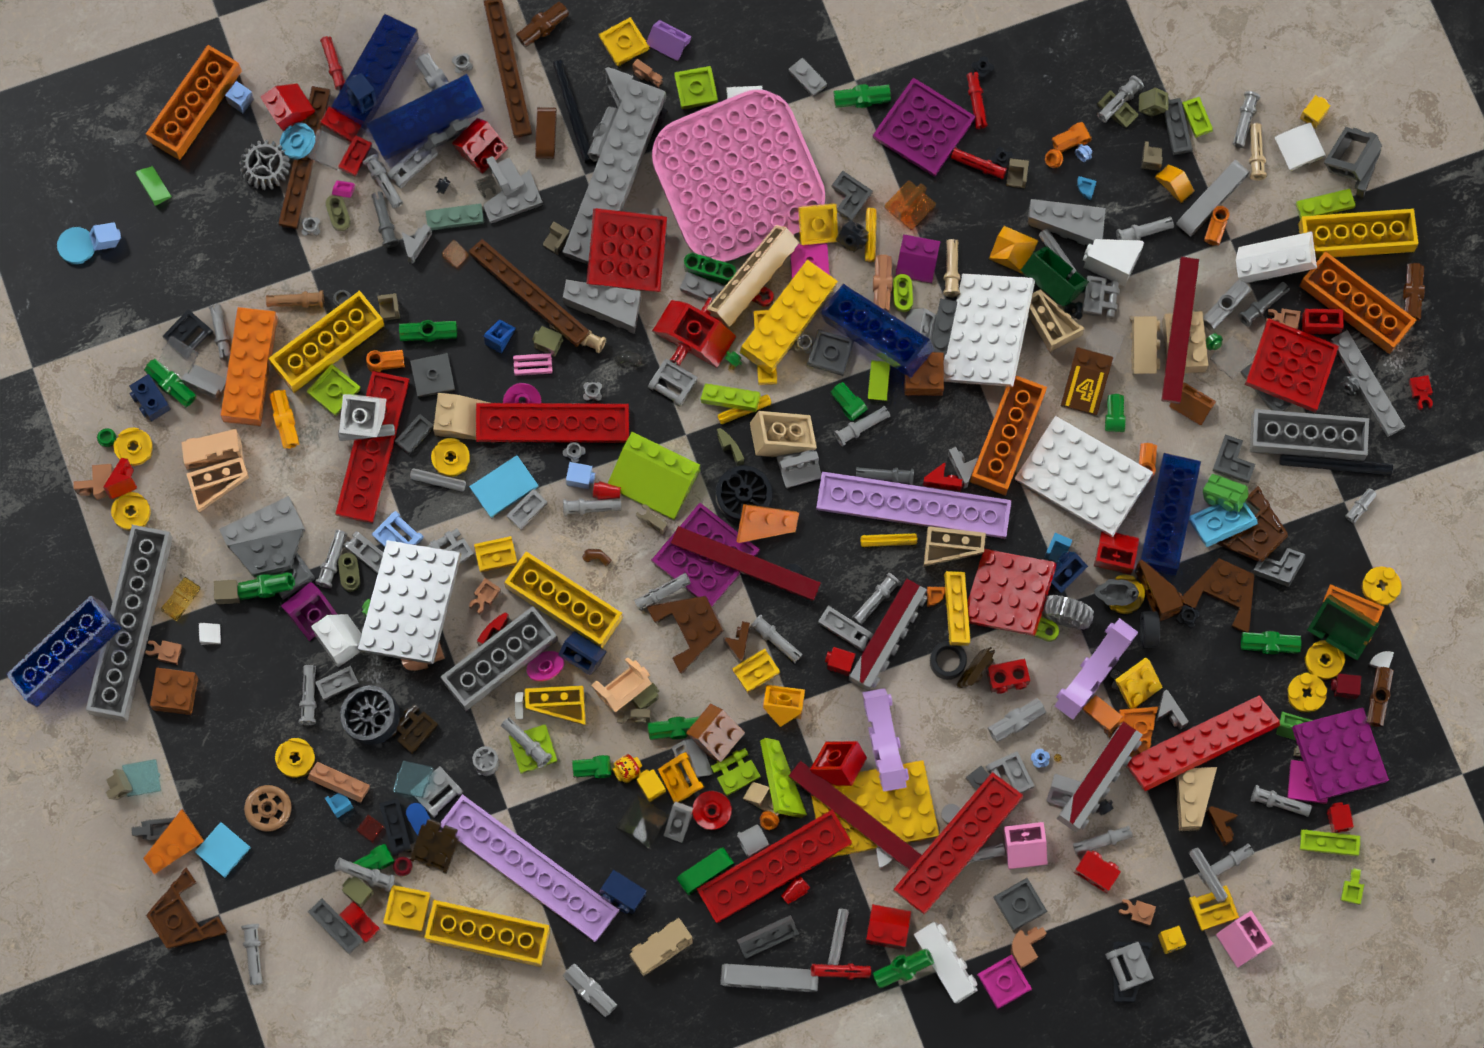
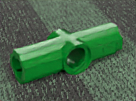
(862, 96)
(415, 331)
(170, 383)
(265, 586)
(1270, 642)
(673, 728)
(903, 968)

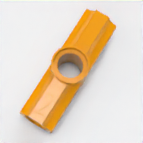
(284, 419)

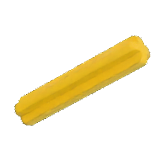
(870, 246)
(733, 413)
(888, 540)

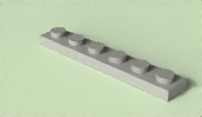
(1369, 385)

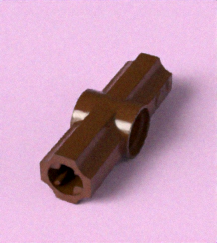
(542, 24)
(1414, 290)
(1381, 685)

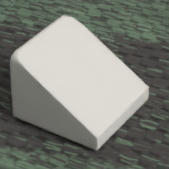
(209, 633)

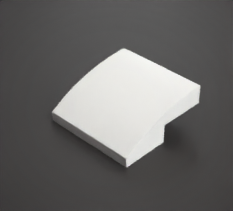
(1300, 146)

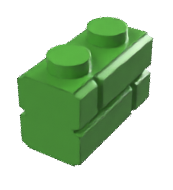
(1225, 493)

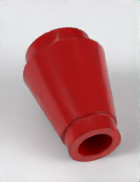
(606, 491)
(795, 890)

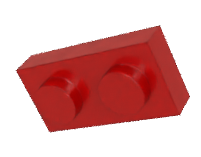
(340, 124)
(355, 155)

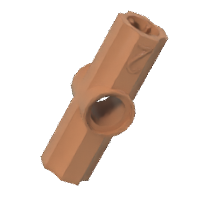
(882, 281)

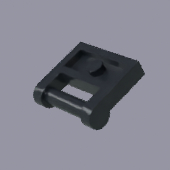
(185, 327)

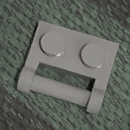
(676, 377)
(1014, 771)
(439, 782)
(1135, 963)

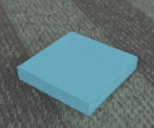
(222, 849)

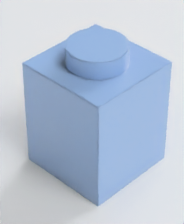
(239, 97)
(104, 236)
(580, 475)

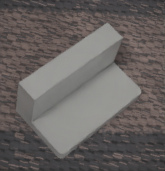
(506, 175)
(922, 321)
(205, 382)
(697, 758)
(1061, 790)

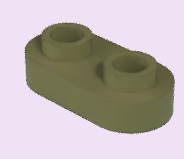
(338, 213)
(349, 571)

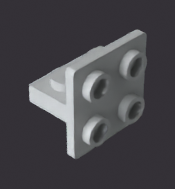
(799, 468)

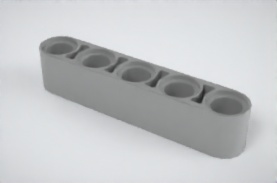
(1212, 198)
(768, 978)

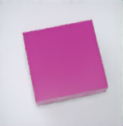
(343, 189)

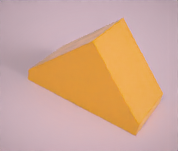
(1175, 182)

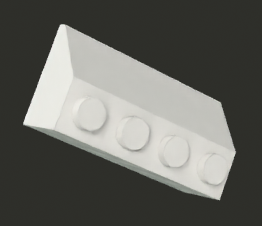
(1276, 258)

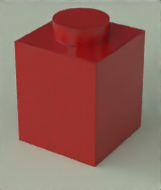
(840, 661)
(1340, 818)

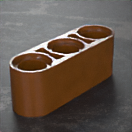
(545, 133)

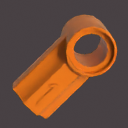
(1073, 137)
(1216, 226)
(387, 360)
(1147, 457)

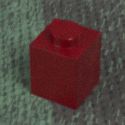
(1346, 686)

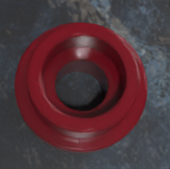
(402, 860)

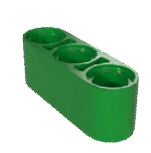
(704, 262)
(705, 870)

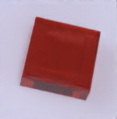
(370, 828)

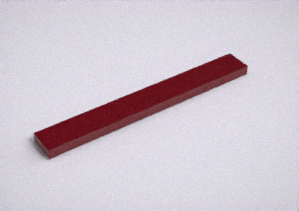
(1180, 330)
(745, 563)
(855, 816)

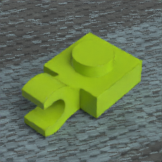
(1352, 890)

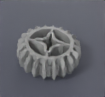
(253, 174)
(1068, 612)

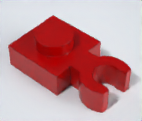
(1421, 389)

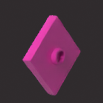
(814, 253)
(1300, 784)
(1004, 982)

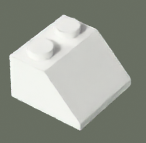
(362, 415)

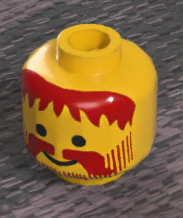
(627, 768)

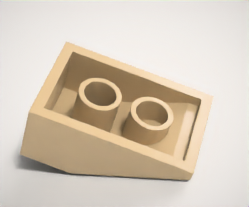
(455, 416)
(781, 433)

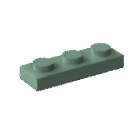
(454, 216)

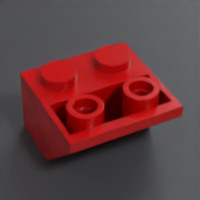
(479, 143)
(1116, 552)

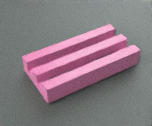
(532, 364)

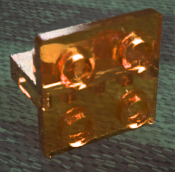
(910, 204)

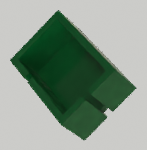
(1051, 274)
(1346, 627)

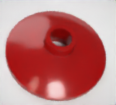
(711, 800)

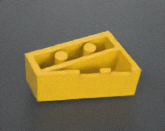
(559, 702)

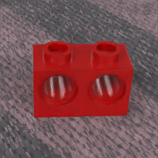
(1006, 671)

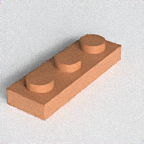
(338, 782)

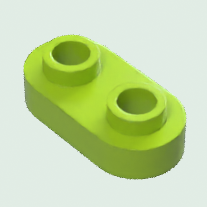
(902, 294)
(1044, 625)

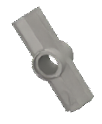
(433, 75)
(601, 133)
(1233, 297)
(1016, 720)
(589, 990)

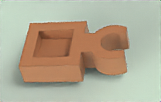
(643, 71)
(1286, 317)
(486, 594)
(167, 652)
(1140, 912)

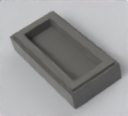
(414, 434)

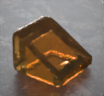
(454, 254)

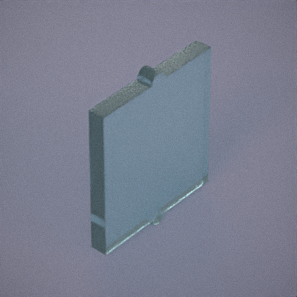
(143, 777)
(413, 779)

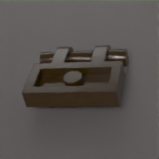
(417, 731)

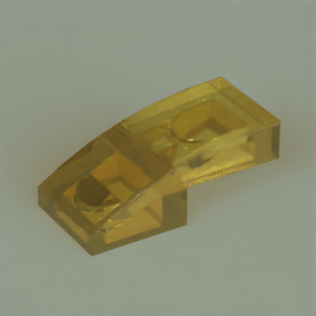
(181, 598)

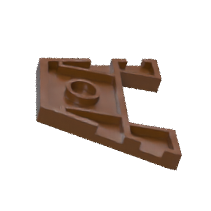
(1262, 538)
(1228, 585)
(696, 623)
(174, 920)

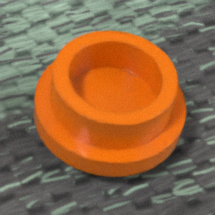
(1054, 158)
(769, 820)

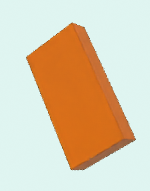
(1103, 713)

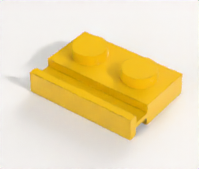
(495, 554)
(756, 670)

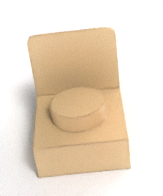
(760, 797)

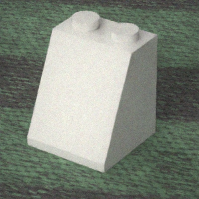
(1113, 258)
(338, 637)

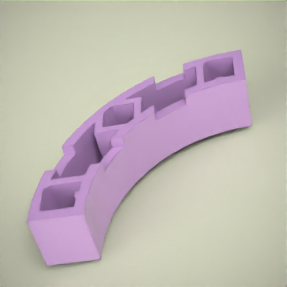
(1096, 668)
(883, 740)

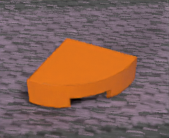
(935, 595)

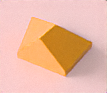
(1012, 249)
(783, 703)

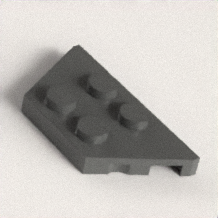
(269, 553)

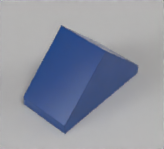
(499, 335)

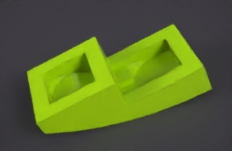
(878, 380)

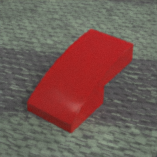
(495, 626)

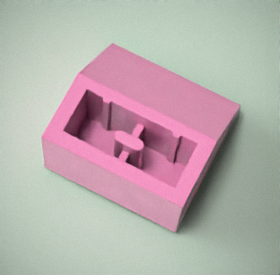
(1025, 845)
(1244, 939)

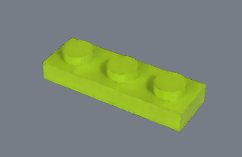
(1326, 203)
(730, 397)
(1329, 843)

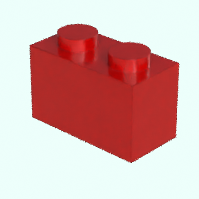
(1322, 321)
(1097, 871)

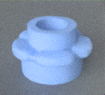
(1083, 152)
(1040, 753)

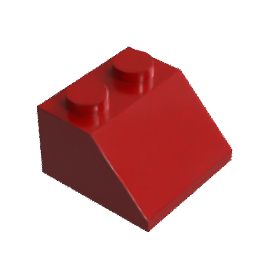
(287, 105)
(839, 762)
(888, 927)

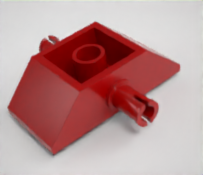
(708, 343)

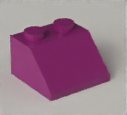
(918, 258)
(308, 608)

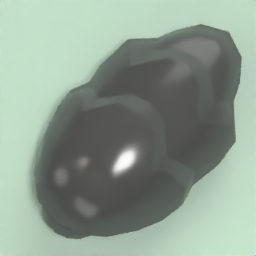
(1117, 592)

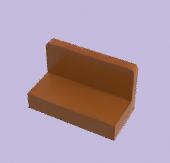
(1193, 404)

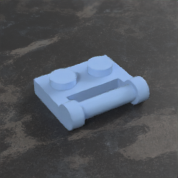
(387, 532)

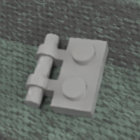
(1094, 296)
(456, 546)

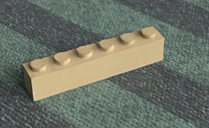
(753, 275)

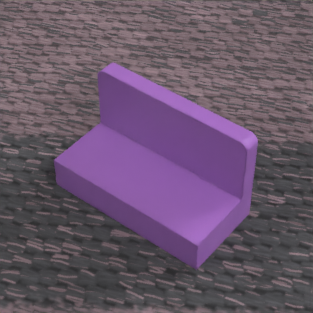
(668, 39)

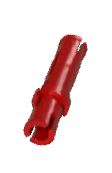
(335, 69)
(977, 103)
(978, 163)
(862, 971)

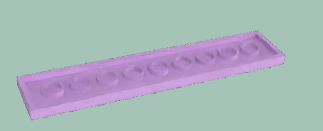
(913, 504)
(530, 869)

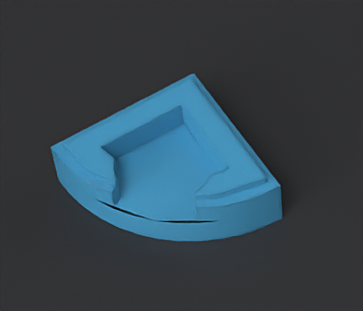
(1086, 187)

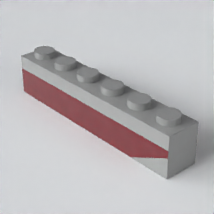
(888, 634)
(1099, 777)

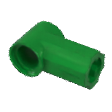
(851, 405)
(1115, 418)
(598, 767)
(377, 859)

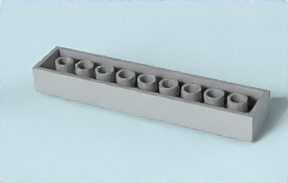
(617, 162)
(134, 611)

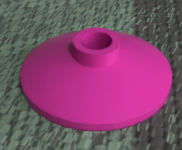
(522, 390)
(545, 666)

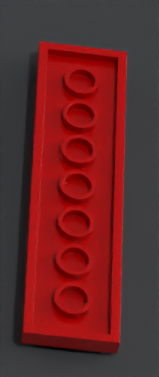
(552, 422)
(372, 455)
(1202, 743)
(958, 843)
(774, 866)

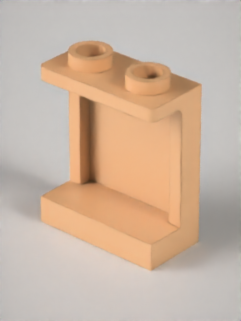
(624, 687)

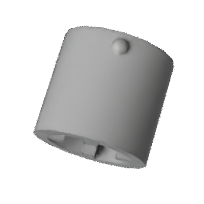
(485, 761)
(752, 840)

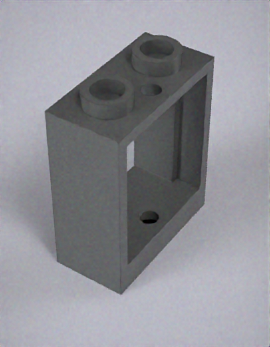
(1350, 170)

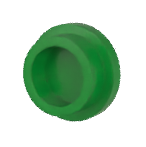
(1214, 342)
(733, 358)
(106, 437)

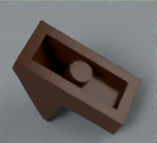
(738, 647)
(1218, 819)

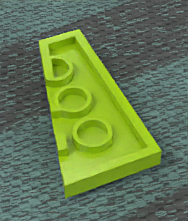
(782, 789)

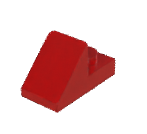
(120, 480)
(937, 480)
(359, 921)

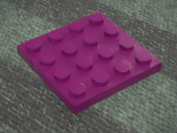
(923, 127)
(705, 575)
(1340, 754)

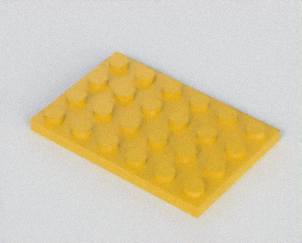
(903, 811)

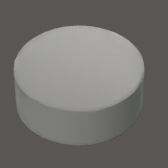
(949, 812)

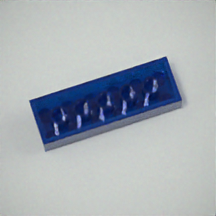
(380, 65)
(425, 116)
(877, 330)
(1170, 513)
(63, 651)

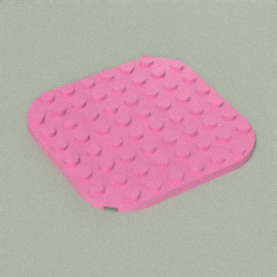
(736, 173)

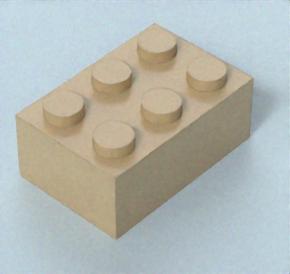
(1197, 352)

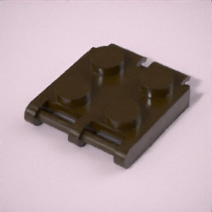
(976, 667)
(435, 845)

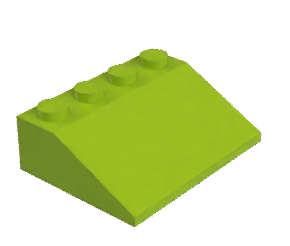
(654, 475)

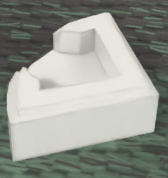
(1382, 659)
(519, 705)
(883, 858)

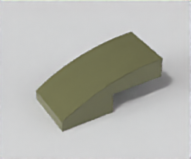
(1123, 115)
(728, 443)

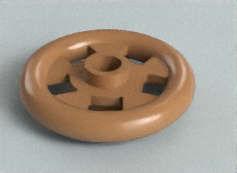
(253, 800)

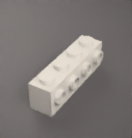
(946, 962)

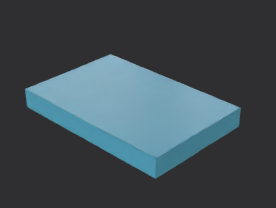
(503, 486)
(1218, 524)

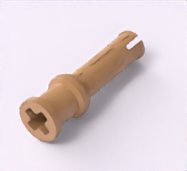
(305, 299)

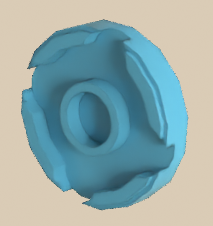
(297, 141)
(75, 245)

